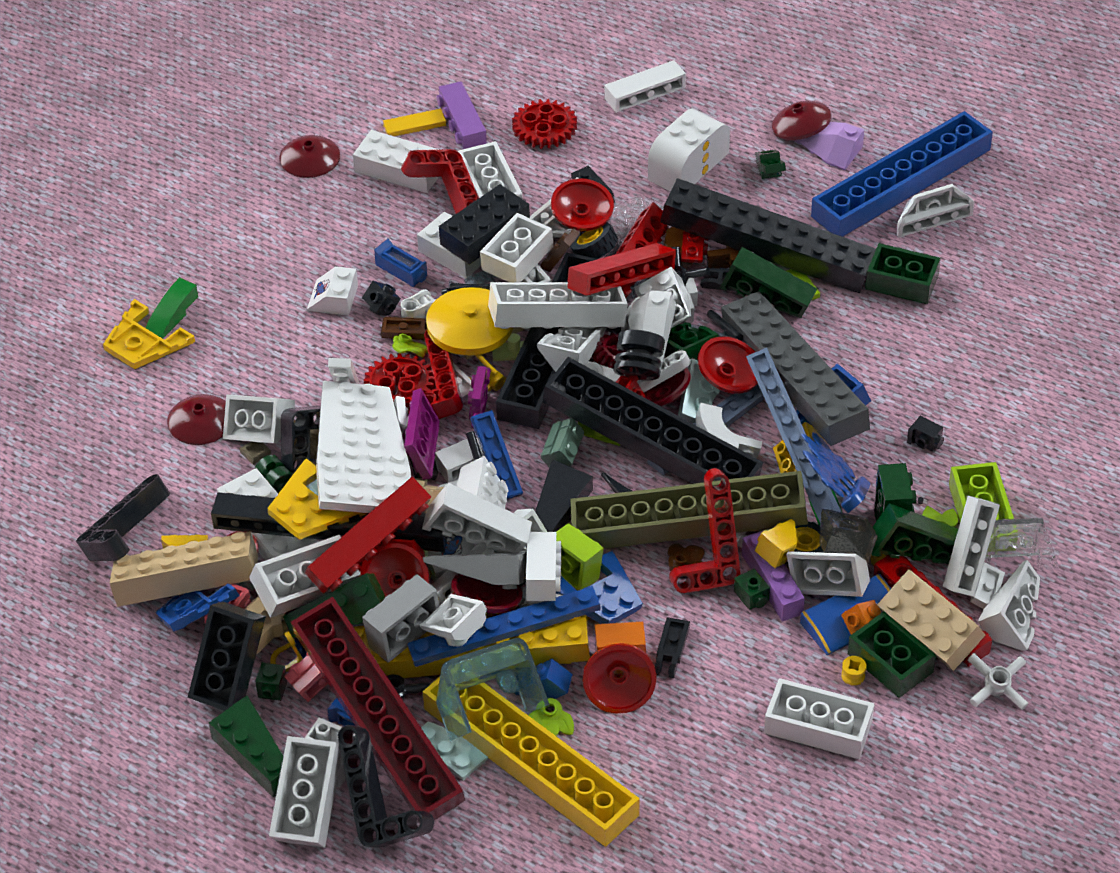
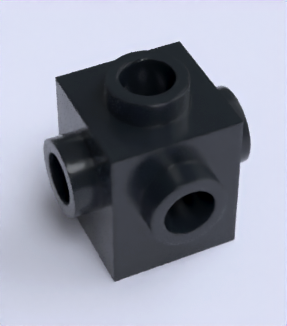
(381, 298)

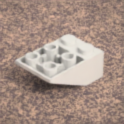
(669, 282)

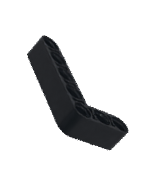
(299, 430)
(104, 538)
(372, 795)

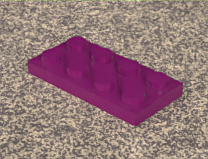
(421, 434)

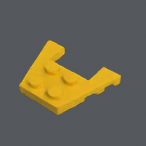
(138, 345)
(298, 506)

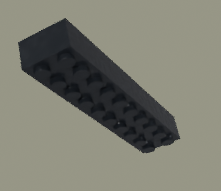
(767, 235)
(524, 388)
(644, 425)

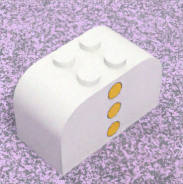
(687, 149)

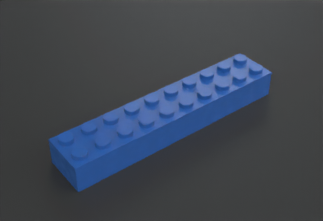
(901, 174)

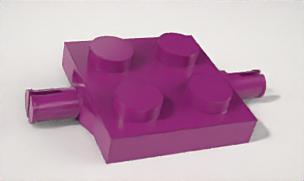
(479, 395)

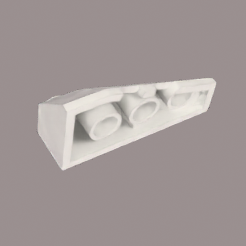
(653, 314)
(573, 343)

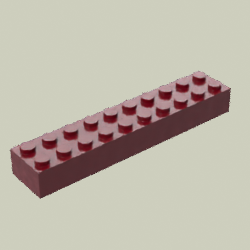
(377, 707)

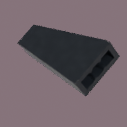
(559, 488)

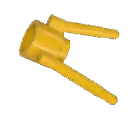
(496, 378)

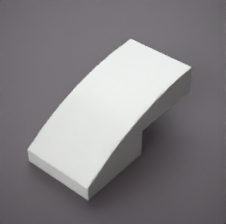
(693, 297)

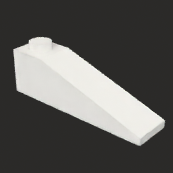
(1010, 610)

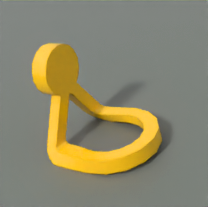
(291, 644)

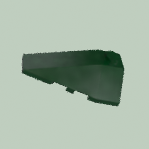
(688, 339)

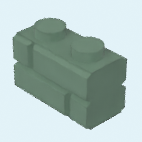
(562, 442)

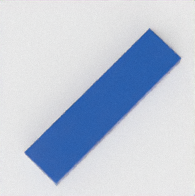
(496, 451)

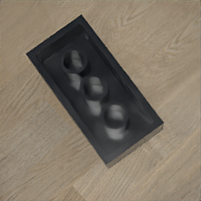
(479, 222)
(226, 655)

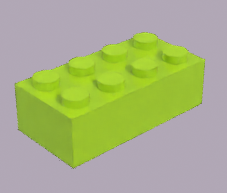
(980, 482)

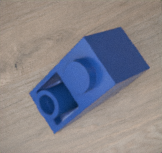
(554, 679)

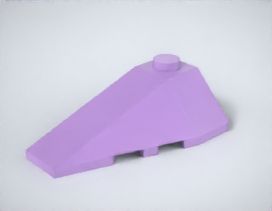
(836, 144)

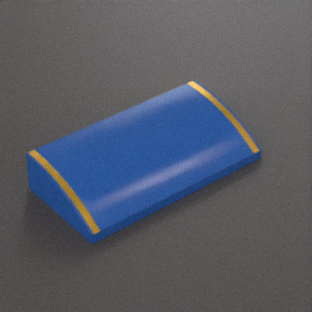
(825, 619)

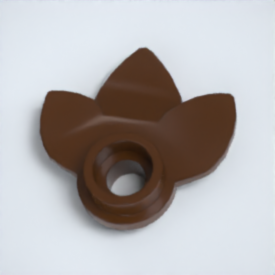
(683, 556)

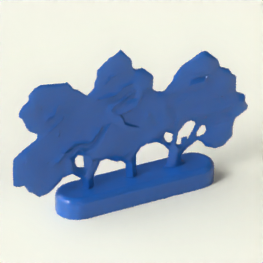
(833, 467)

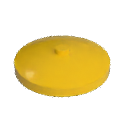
(463, 323)

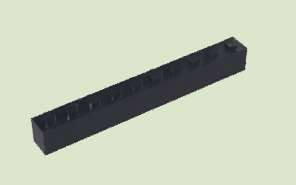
(251, 514)

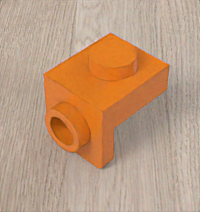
(860, 615)

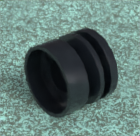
(639, 354)

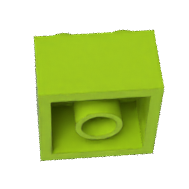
(579, 557)

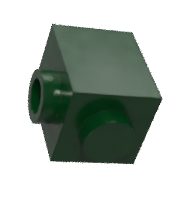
(752, 589)
(271, 681)

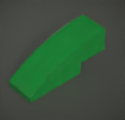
(172, 307)

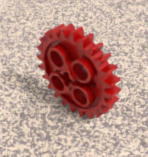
(544, 123)
(388, 374)

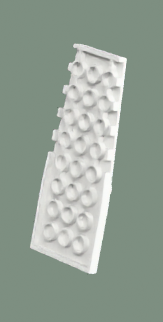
(358, 447)

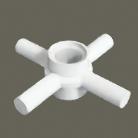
(998, 673)

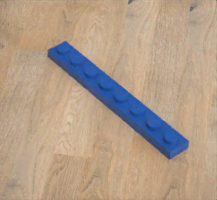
(509, 625)

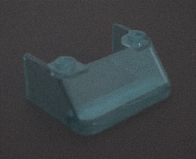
(507, 662)

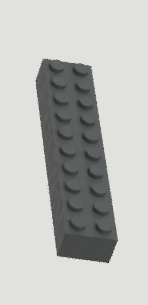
(806, 377)

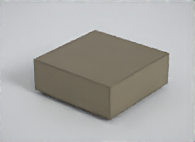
(255, 451)

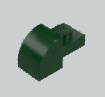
(769, 164)

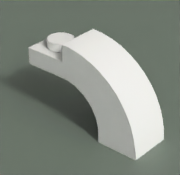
(710, 419)

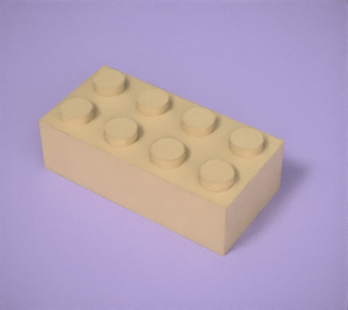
(931, 619)

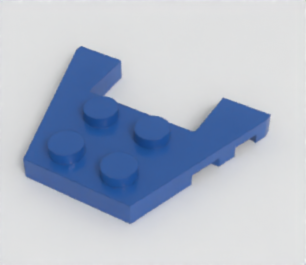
(614, 592)
(190, 606)

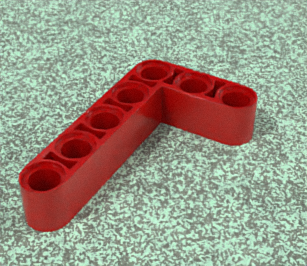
(444, 164)
(446, 398)
(718, 539)

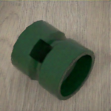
(274, 471)

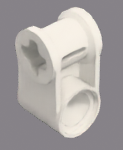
(417, 305)

